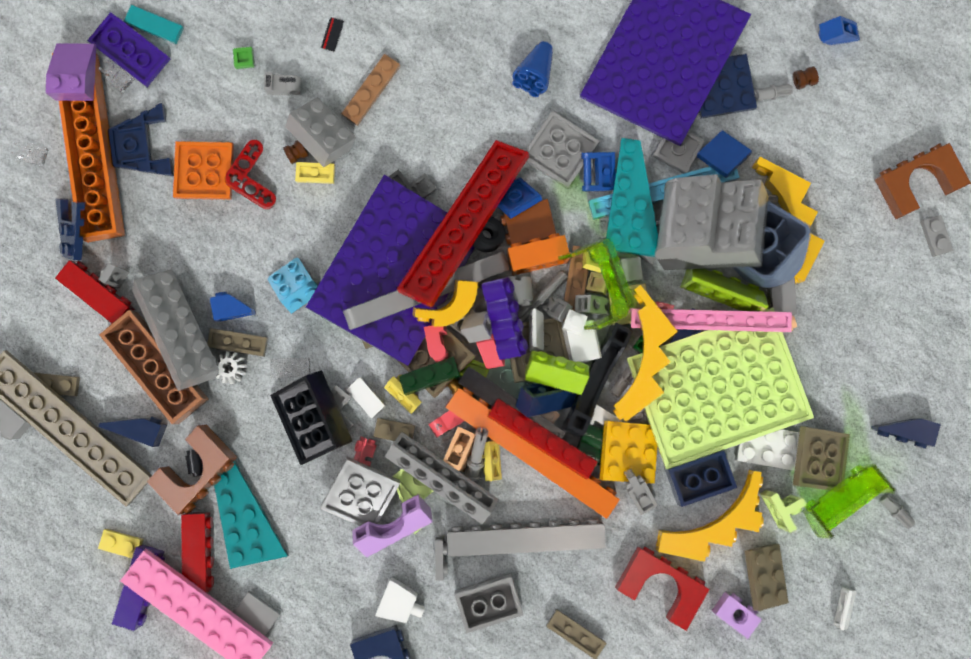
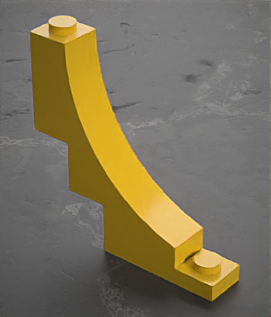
(790, 194)
(655, 330)

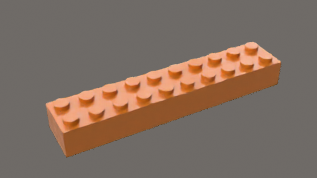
(91, 165)

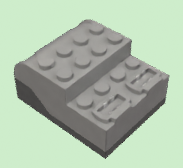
(711, 223)

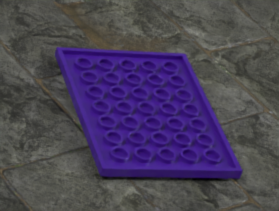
(665, 62)
(374, 263)

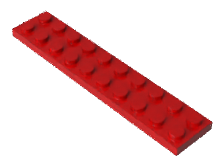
(463, 223)

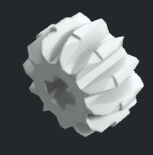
(235, 362)

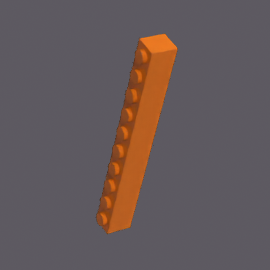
(585, 490)

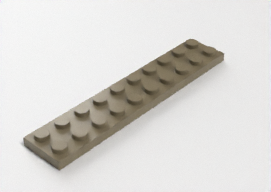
(70, 431)

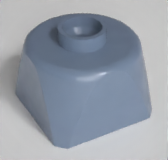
(783, 250)

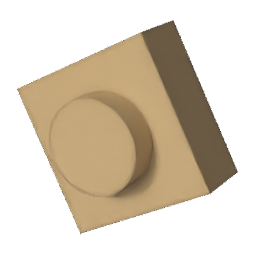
(596, 284)

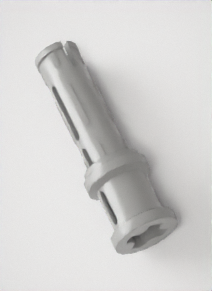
(475, 460)

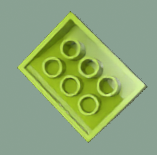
(724, 290)

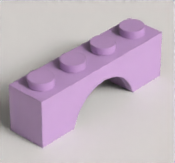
(374, 537)

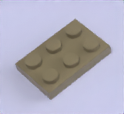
(766, 577)

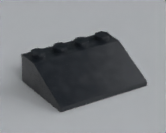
(311, 417)

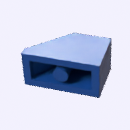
(838, 31)
(229, 307)

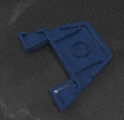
(131, 144)
(69, 230)

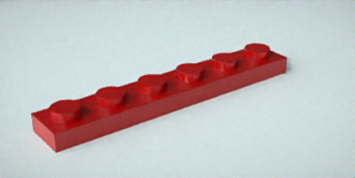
(542, 439)

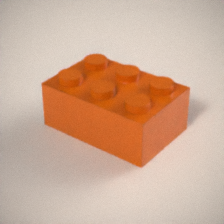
(537, 254)

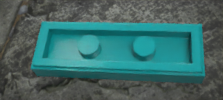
(153, 24)

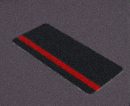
(332, 34)

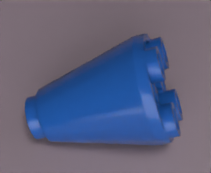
(534, 71)

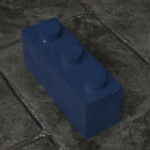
(542, 399)

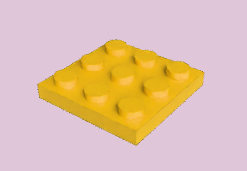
(626, 448)

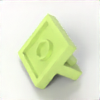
(782, 508)

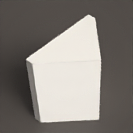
(583, 346)

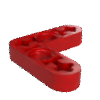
(242, 173)

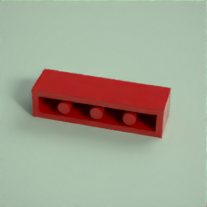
(93, 291)
(197, 549)

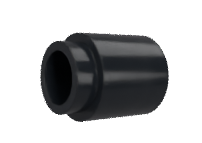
(194, 463)

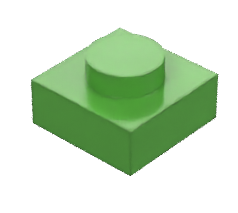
(243, 57)

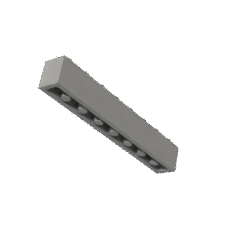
(526, 538)

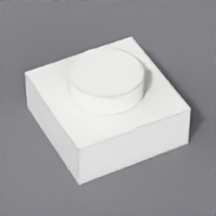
(574, 322)

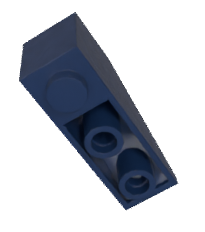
(916, 430)

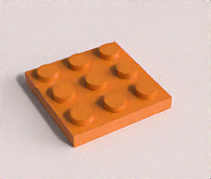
(202, 170)

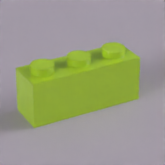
(557, 372)

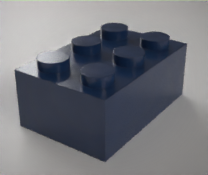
(701, 478)

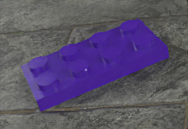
(129, 49)

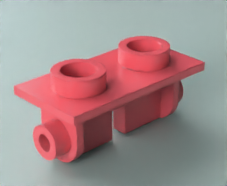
(364, 449)

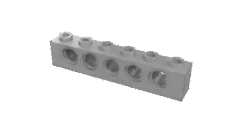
(441, 478)

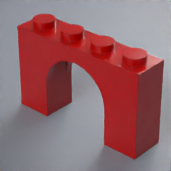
(690, 591)

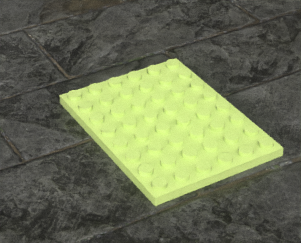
(722, 392)

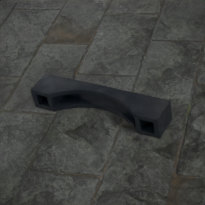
(585, 404)

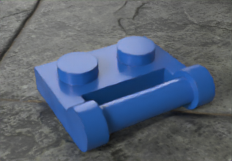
(603, 171)

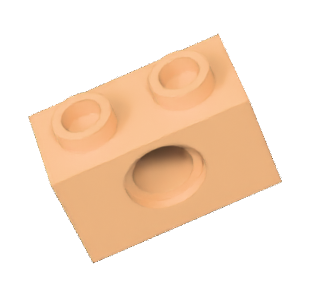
(460, 449)

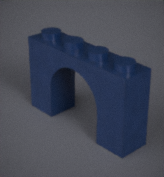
(380, 643)

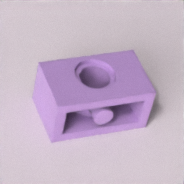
(745, 623)

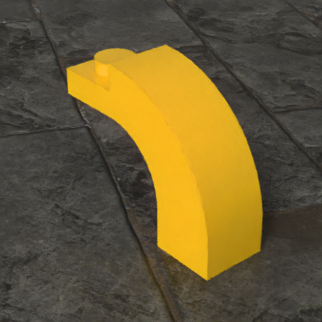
(457, 308)

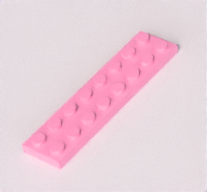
(194, 609)

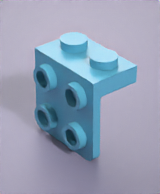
(293, 285)

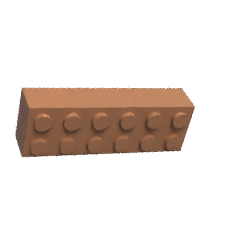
(138, 352)

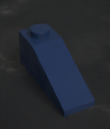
(144, 430)

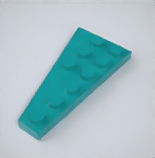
(631, 211)
(244, 523)

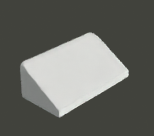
(536, 330)
(366, 397)
(844, 608)

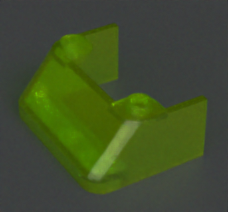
(605, 255)
(845, 499)

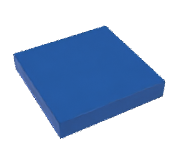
(724, 153)
(519, 198)

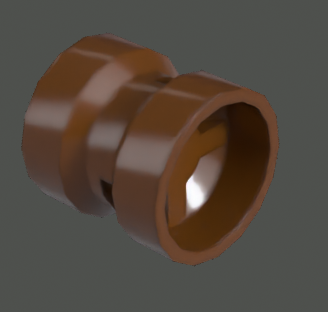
(804, 78)
(295, 151)

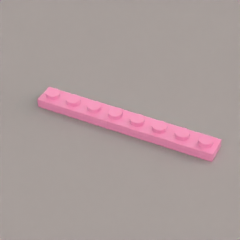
(723, 320)

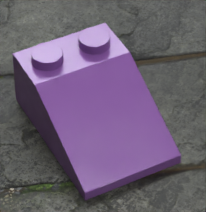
(72, 72)

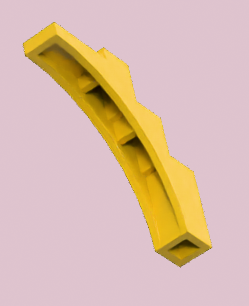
(721, 531)

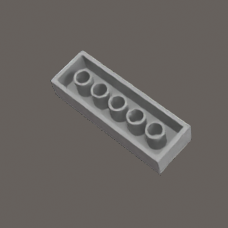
(175, 329)

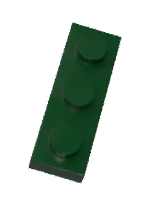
(429, 376)

